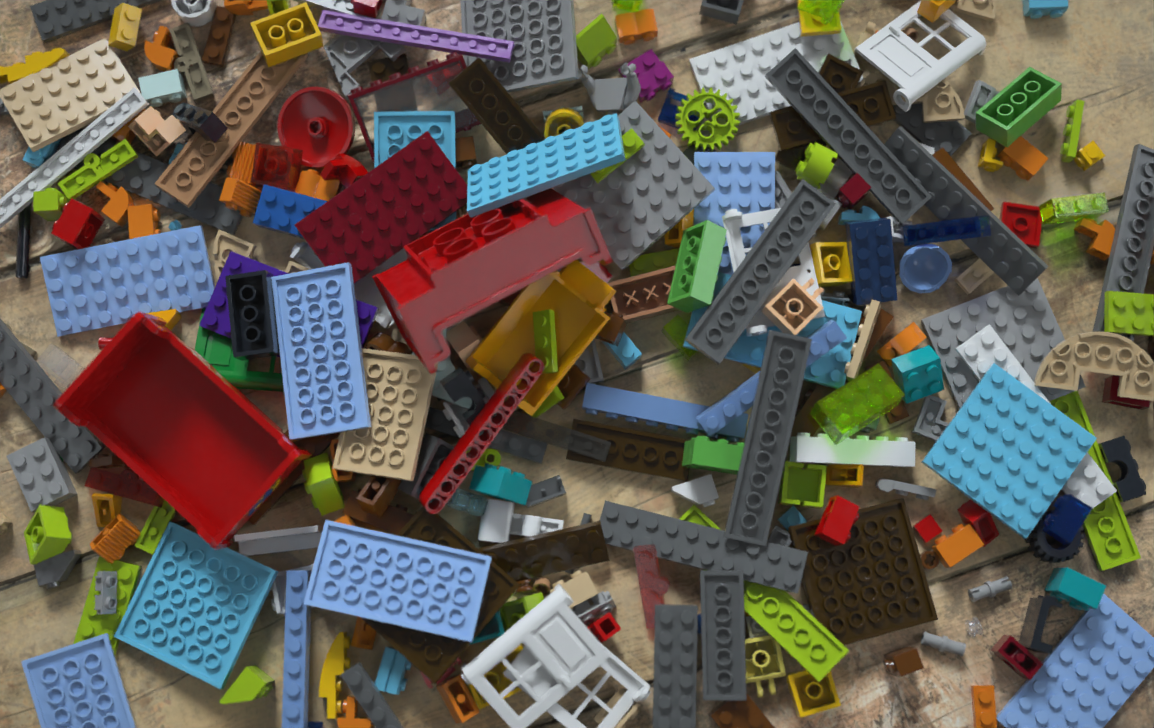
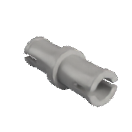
(989, 589)
(943, 643)

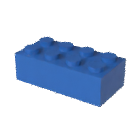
(282, 209)

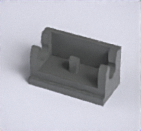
(545, 491)

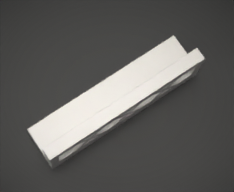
(279, 540)

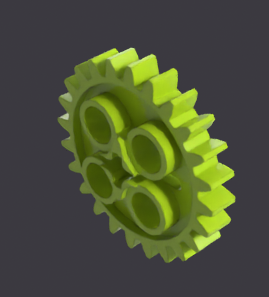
(695, 106)

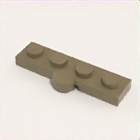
(190, 62)

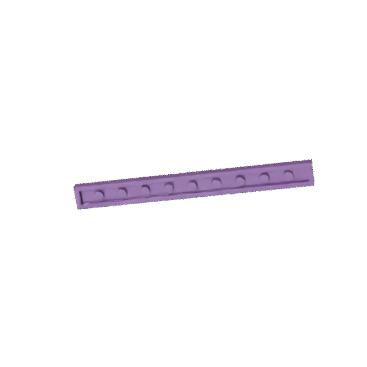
(416, 36)

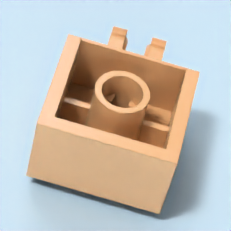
(793, 295)

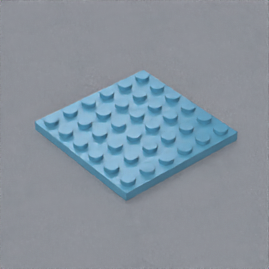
(1009, 450)
(196, 605)

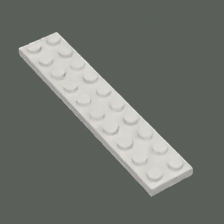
(984, 349)

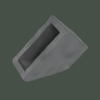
(56, 568)

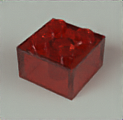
(276, 166)

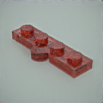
(124, 485)
(651, 585)

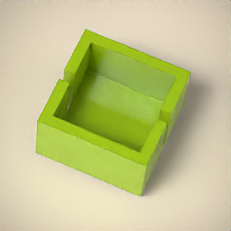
(802, 485)

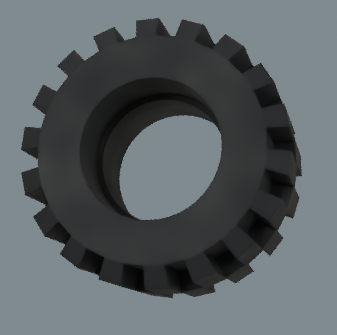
(1047, 553)

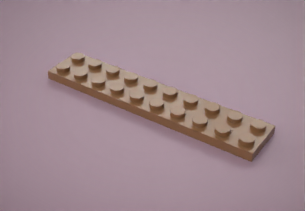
(239, 112)

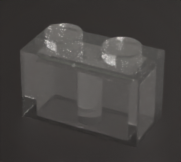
(59, 365)

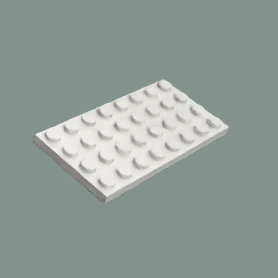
(743, 67)

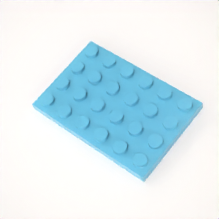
(400, 128)

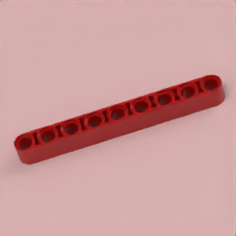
(471, 436)

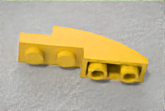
(34, 64)
(334, 665)

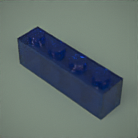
(946, 230)

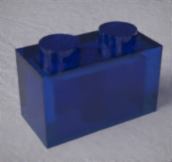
(1066, 518)

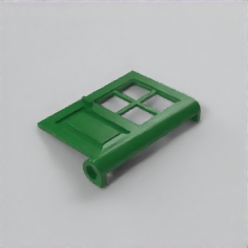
(219, 353)

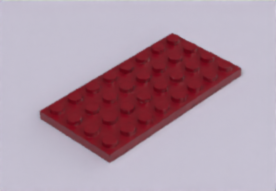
(386, 208)

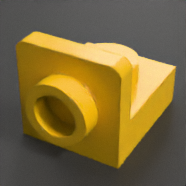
(1088, 156)
(987, 157)

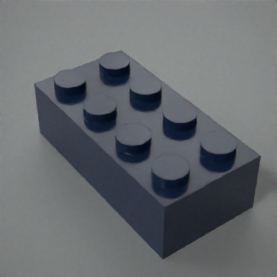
(871, 260)

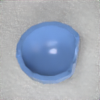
(925, 268)

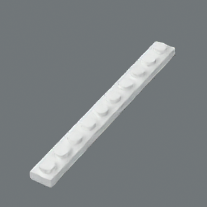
(71, 154)

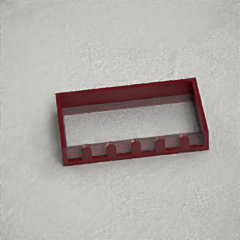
(415, 91)

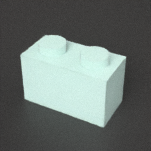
(163, 88)

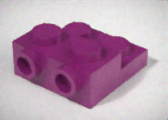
(652, 75)

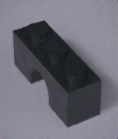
(200, 120)
(460, 385)
(1129, 484)

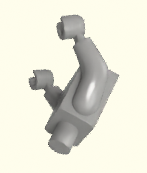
(612, 94)

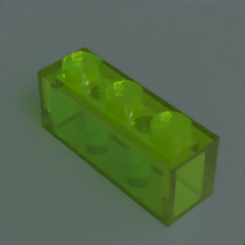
(1073, 208)

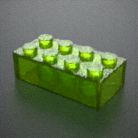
(857, 404)

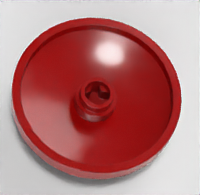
(318, 124)

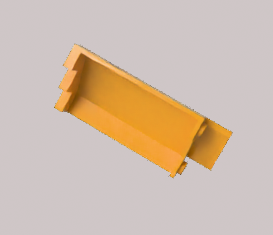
(579, 313)

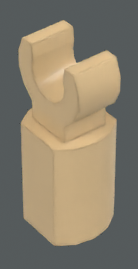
(863, 37)

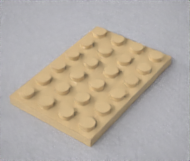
(67, 94)
(398, 410)

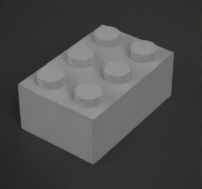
(41, 474)

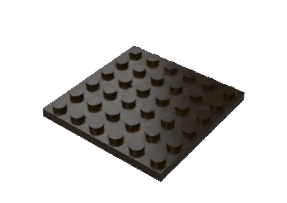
(871, 581)
(430, 651)

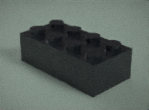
(252, 315)

